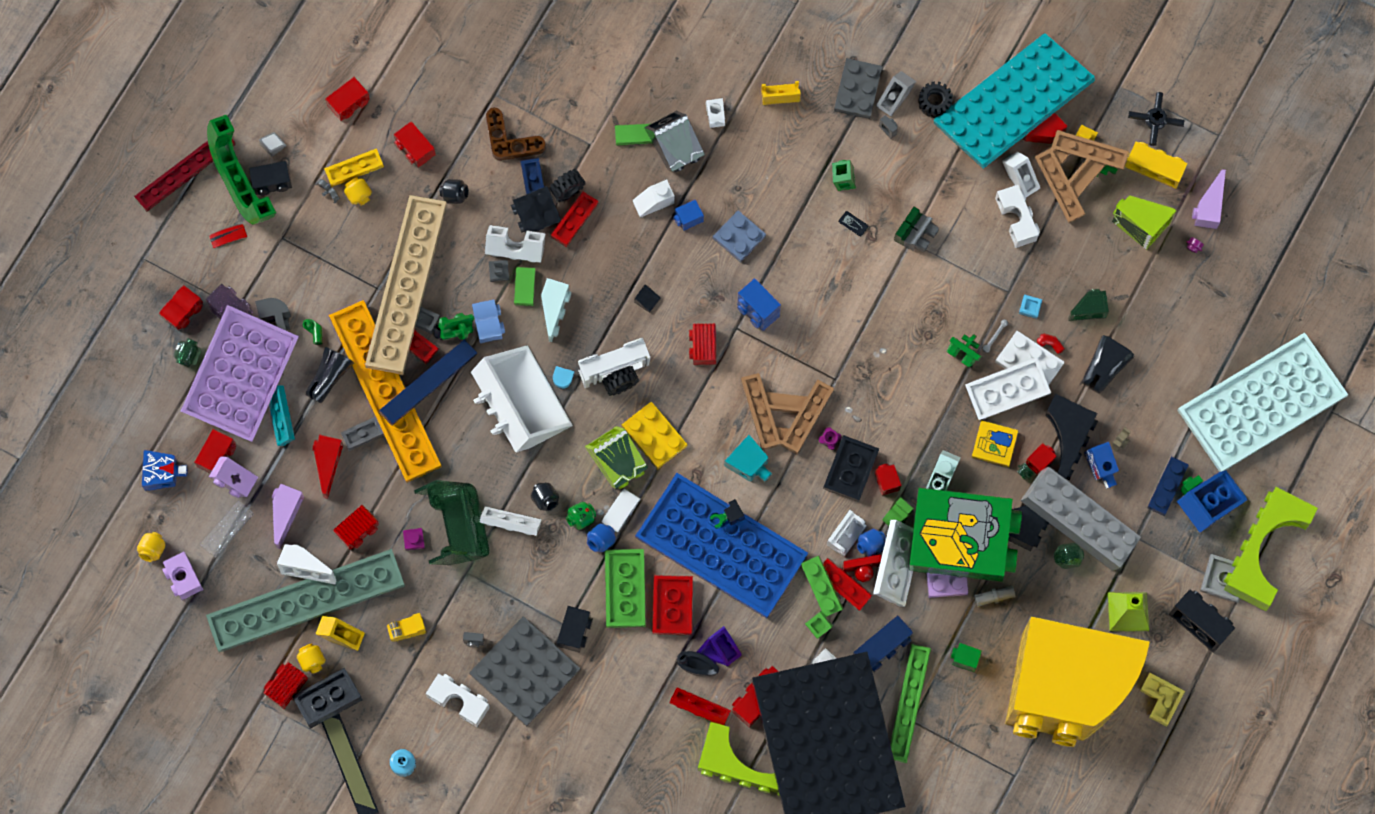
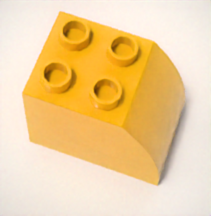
(1070, 680)

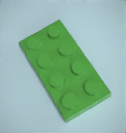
(625, 588)

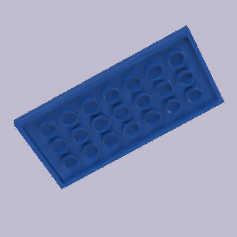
(737, 559)

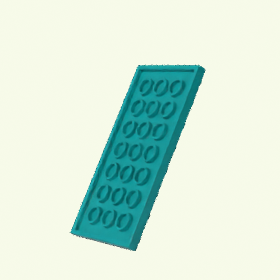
(1014, 100)

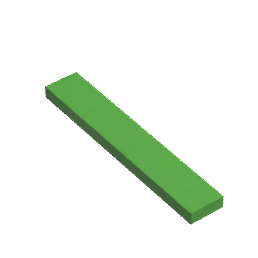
(909, 702)

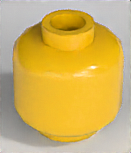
(357, 191)
(151, 547)
(311, 658)

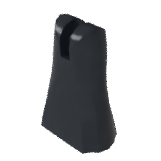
(1107, 363)
(330, 370)

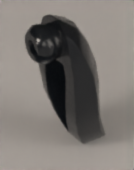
(697, 663)

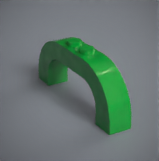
(222, 151)

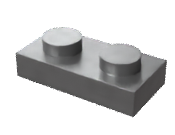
(362, 433)

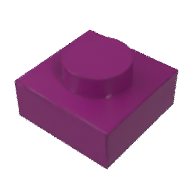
(413, 539)

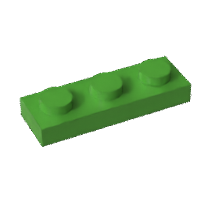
(822, 586)

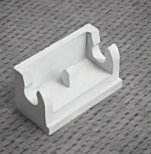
(846, 533)

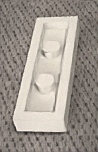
(510, 521)

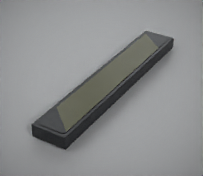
(349, 765)

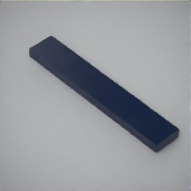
(428, 382)

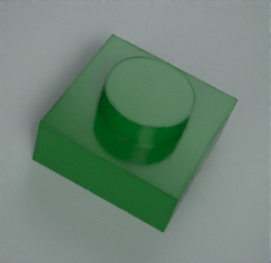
(1191, 483)

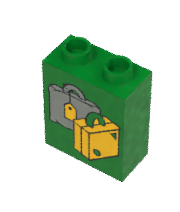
(964, 535)

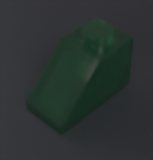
(1091, 306)

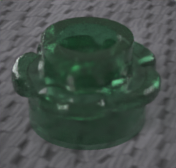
(1025, 471)

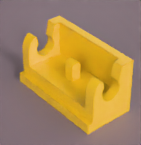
(780, 93)

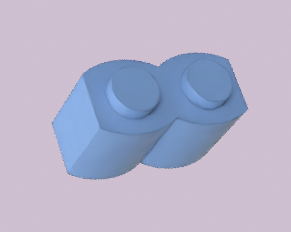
(487, 321)

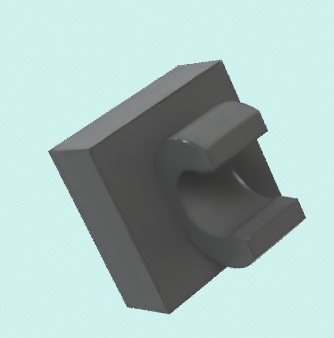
(498, 270)

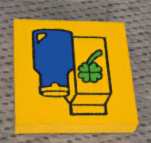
(994, 443)

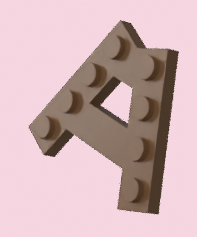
(1096, 156)
(763, 402)

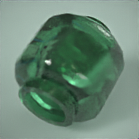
(187, 352)
(1069, 555)

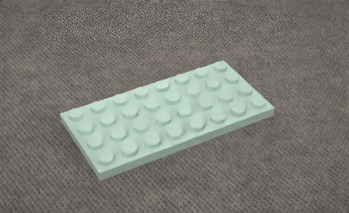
(1262, 402)

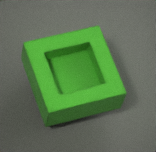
(819, 624)

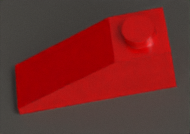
(327, 456)

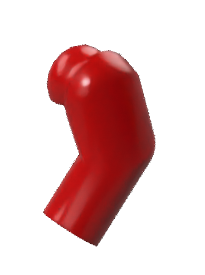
(1051, 340)

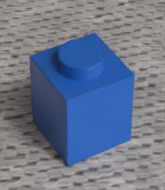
(688, 215)

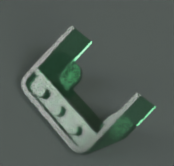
(461, 519)

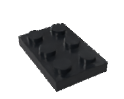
(851, 468)
(327, 698)

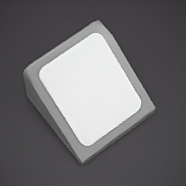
(272, 144)

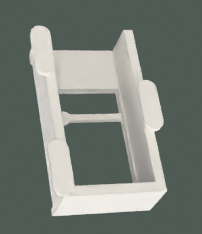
(597, 367)

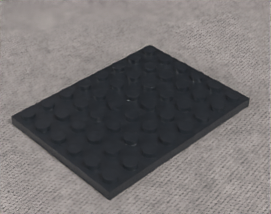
(828, 738)

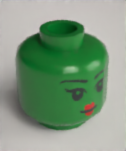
(581, 515)

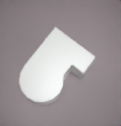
(715, 113)

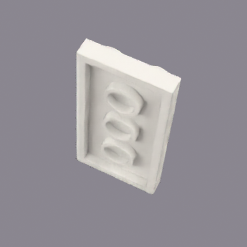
(1008, 389)
(894, 573)

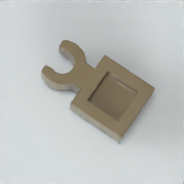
(1121, 440)

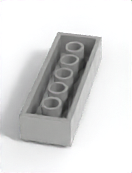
(1080, 518)

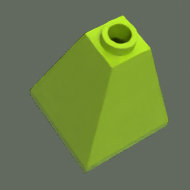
(1128, 611)

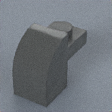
(274, 310)

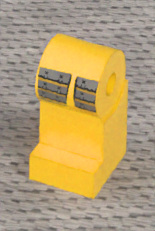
(406, 628)

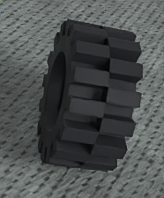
(928, 90)
(567, 185)
(620, 380)

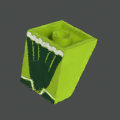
(1142, 219)
(617, 457)

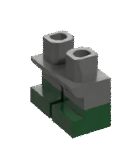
(913, 229)

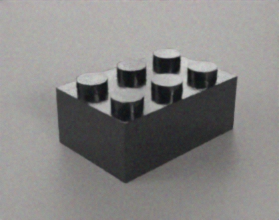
(1202, 620)

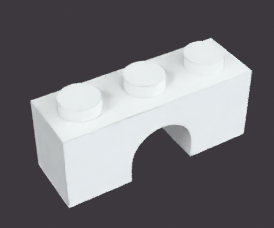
(1013, 201)
(501, 245)
(444, 689)

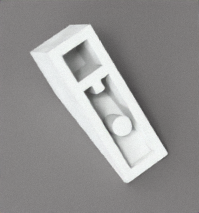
(300, 563)

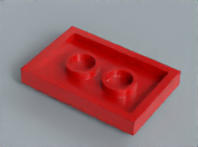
(672, 605)

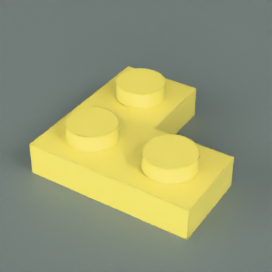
(1167, 696)

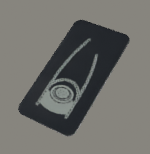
(853, 223)

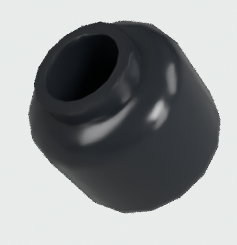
(454, 191)
(545, 496)

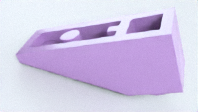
(1209, 208)
(285, 507)

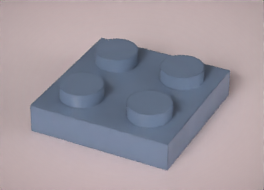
(739, 236)

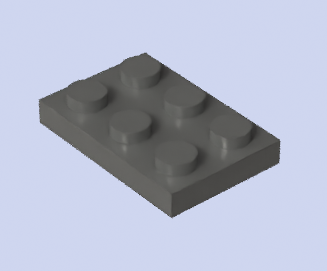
(858, 88)

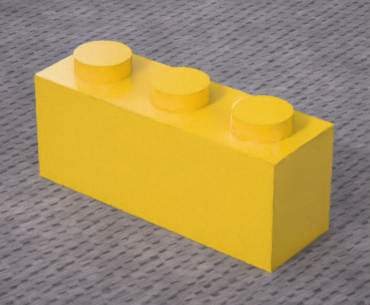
(1156, 164)

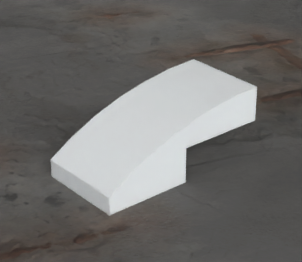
(620, 510)

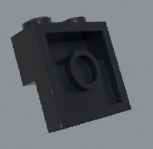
(535, 210)

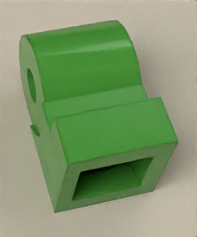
(899, 512)

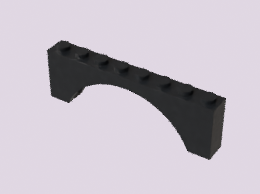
(1071, 426)

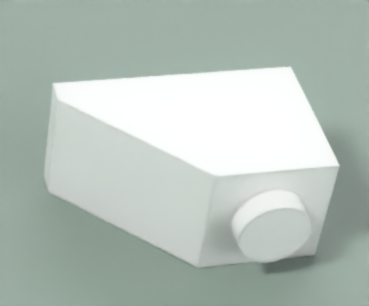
(1021, 173)
(654, 198)

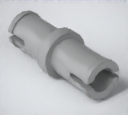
(995, 596)

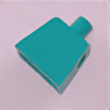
(748, 460)

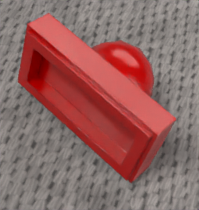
(863, 567)

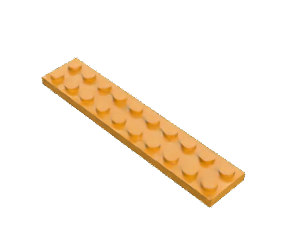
(407, 436)

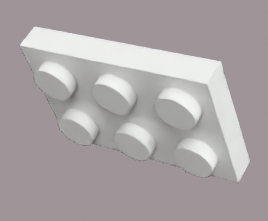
(1024, 349)

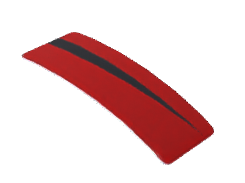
(228, 235)

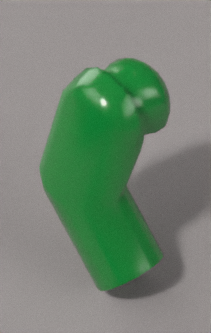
(315, 329)

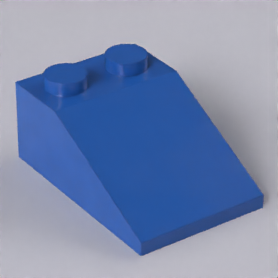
(1212, 500)

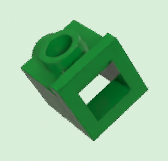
(843, 175)

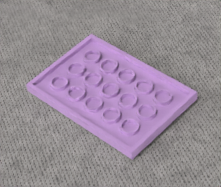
(239, 373)

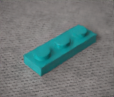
(281, 417)

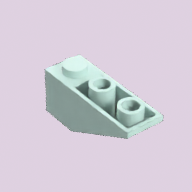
(553, 301)
(943, 471)

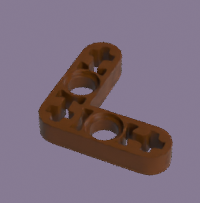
(503, 143)

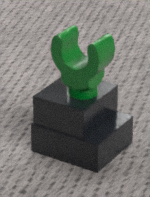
(732, 514)

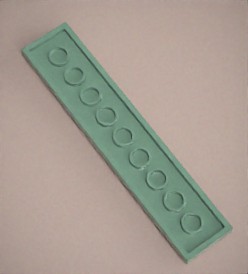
(304, 601)

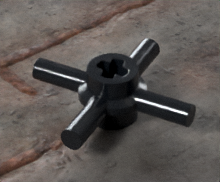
(1153, 124)

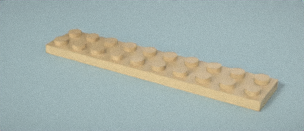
(406, 285)

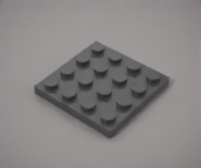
(524, 671)

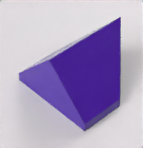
(720, 648)

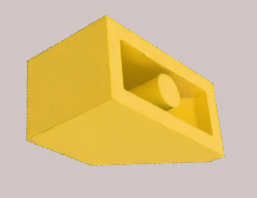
(340, 632)

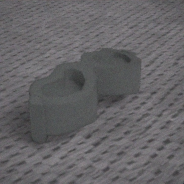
(322, 183)

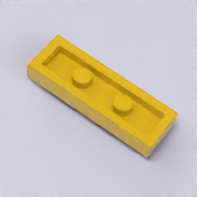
(354, 167)

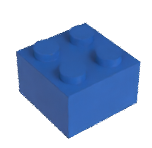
(758, 305)

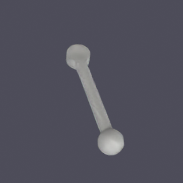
(986, 348)

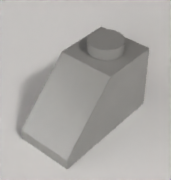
(896, 93)

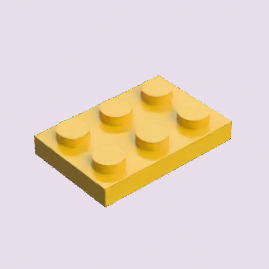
(654, 435)

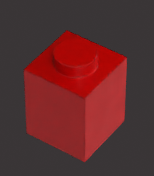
(1041, 458)
(887, 479)

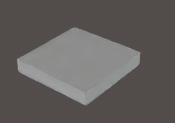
(1214, 578)

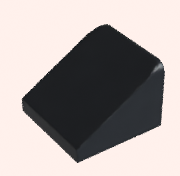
(646, 298)

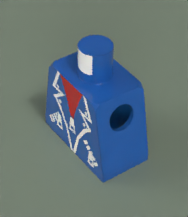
(1101, 456)
(161, 470)

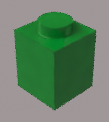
(966, 657)

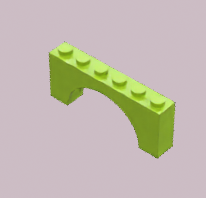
(1247, 578)
(720, 761)

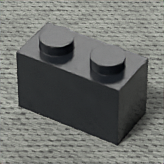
(270, 178)
(574, 629)

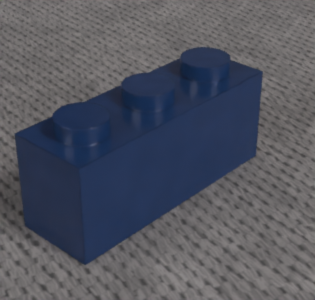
(886, 642)

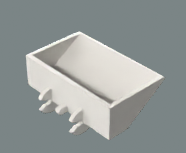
(519, 398)

